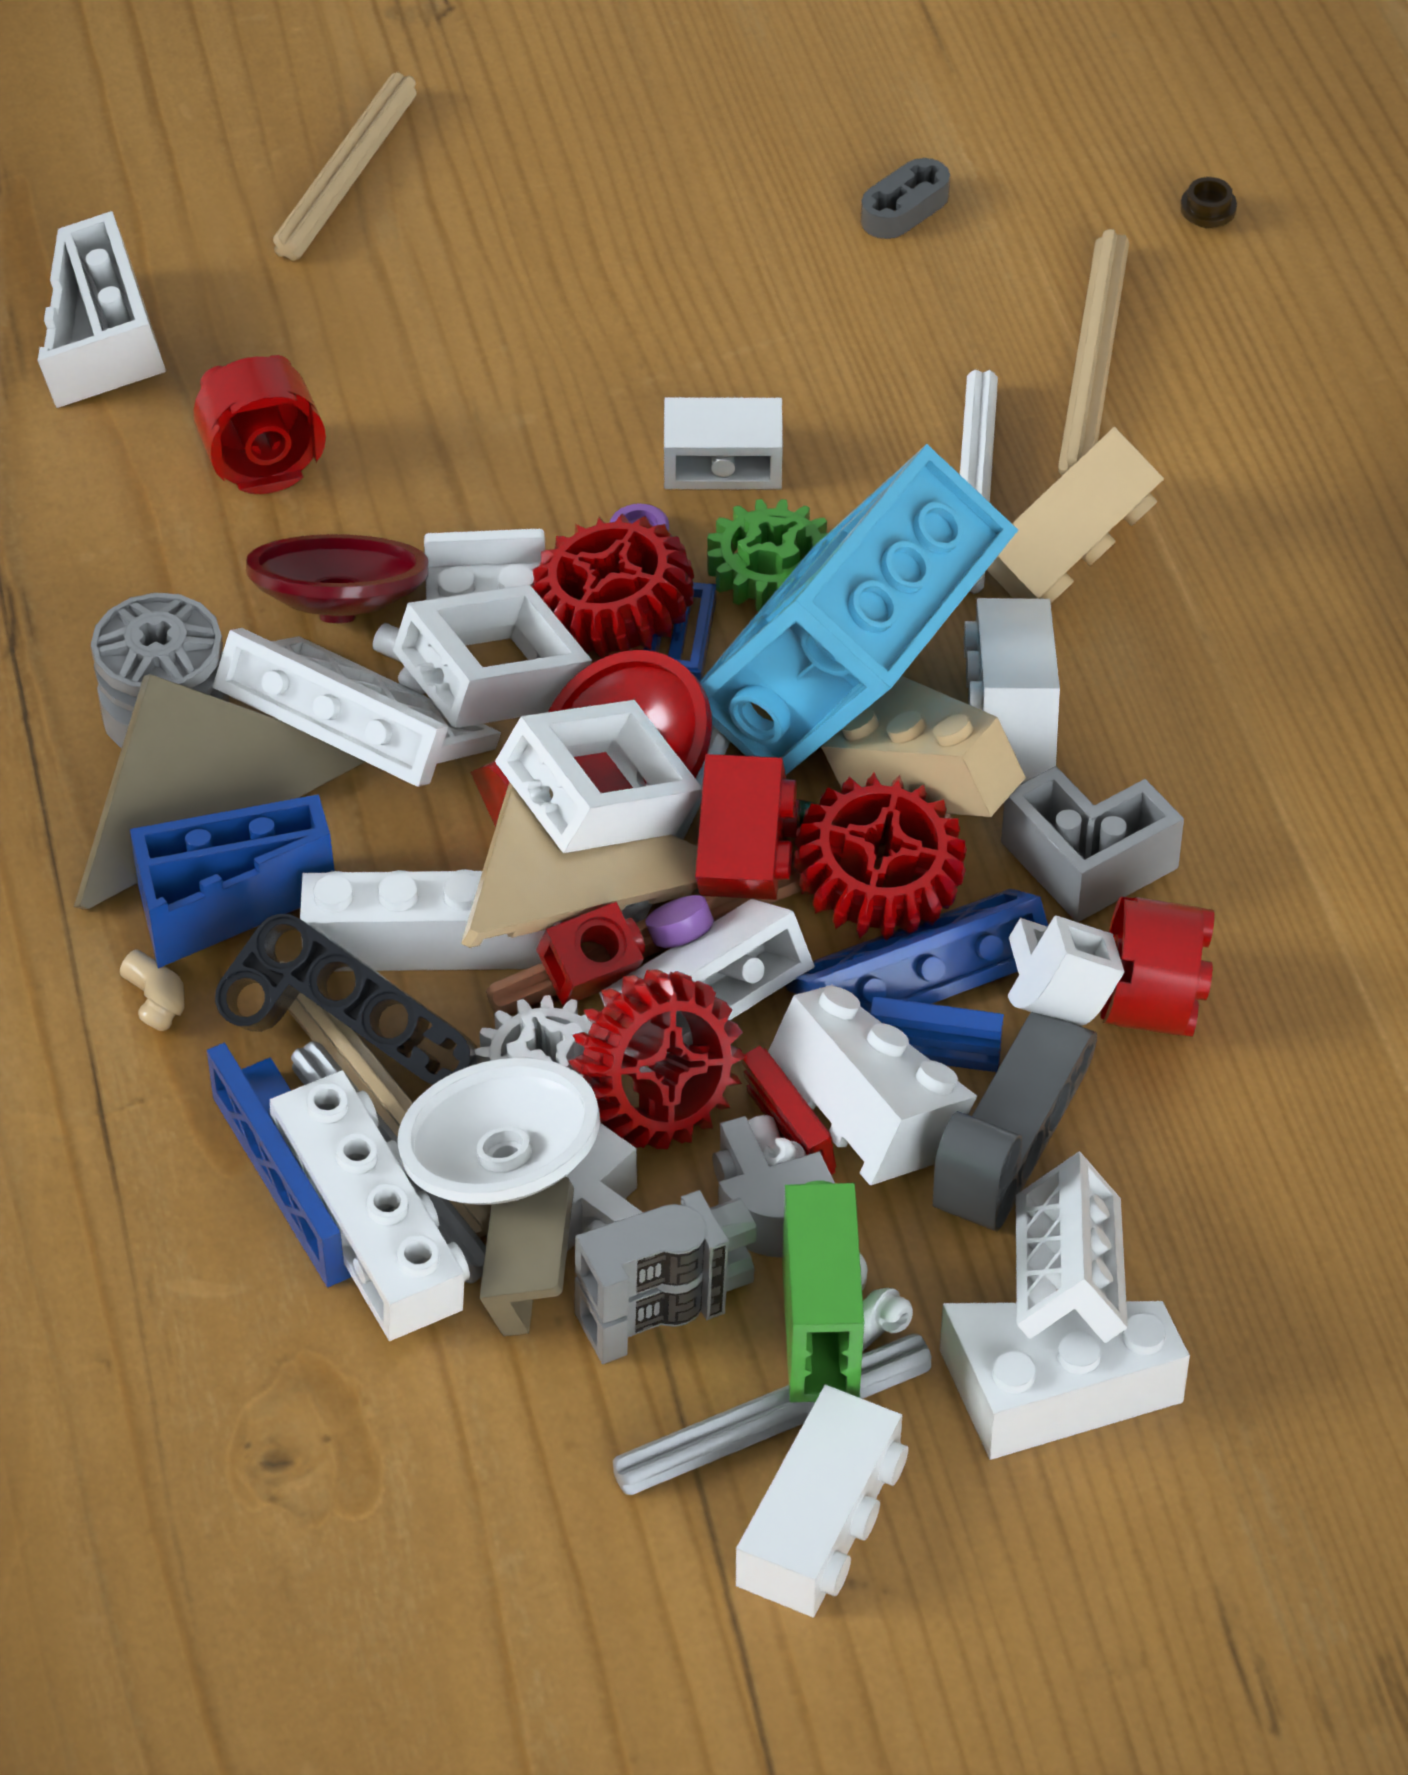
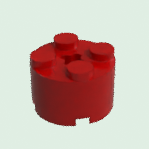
(258, 423)
(1161, 965)

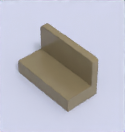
(526, 1255)

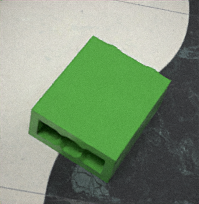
(822, 1289)

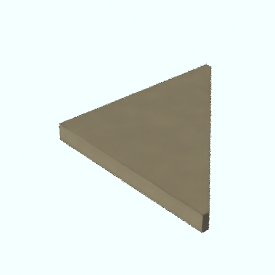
(192, 760)

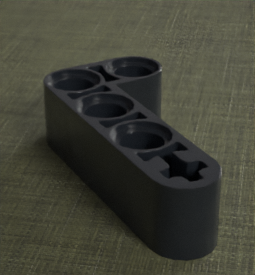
(358, 1011)

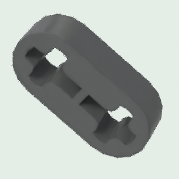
(900, 194)

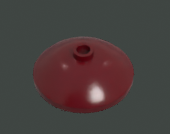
(337, 573)

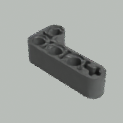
(993, 1152)

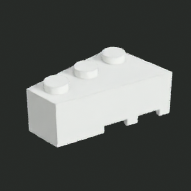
(1016, 675)
(867, 1082)
(1061, 1378)

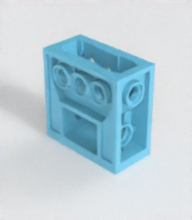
(855, 611)

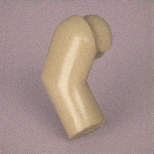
(160, 986)

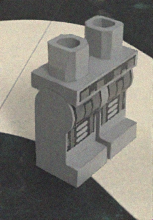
(660, 1269)

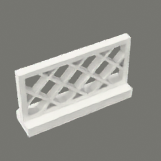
(345, 705)

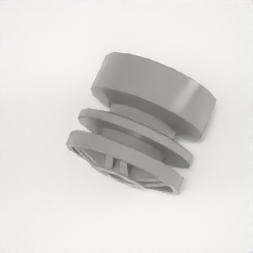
(156, 637)

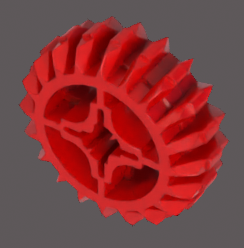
(608, 574)
(918, 866)
(637, 1033)

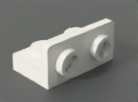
(481, 560)

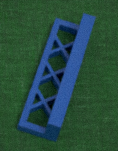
(934, 962)
(245, 1104)

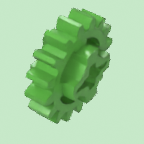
(768, 547)

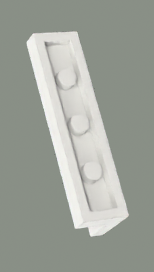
(1071, 1243)

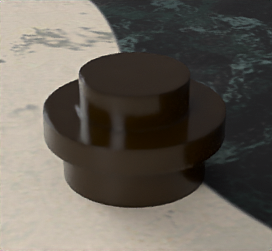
(1209, 202)

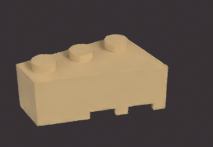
(1075, 519)
(930, 742)

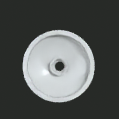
(499, 1130)

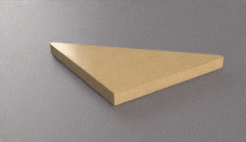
(534, 884)

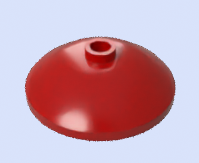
(664, 692)

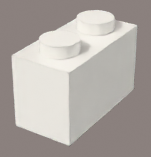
(723, 443)

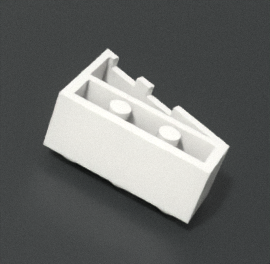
(96, 316)

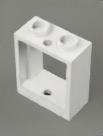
(434, 644)
(579, 816)

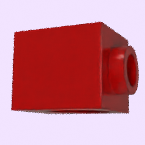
(575, 974)

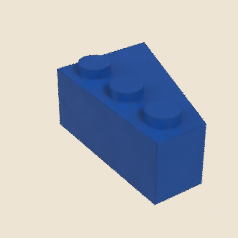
(226, 871)

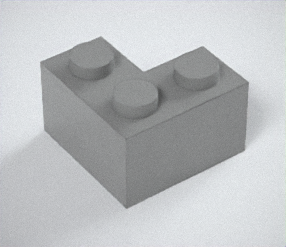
(1087, 851)

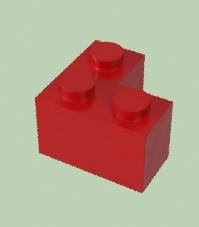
(745, 827)

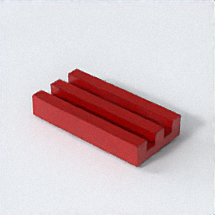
(782, 1101)

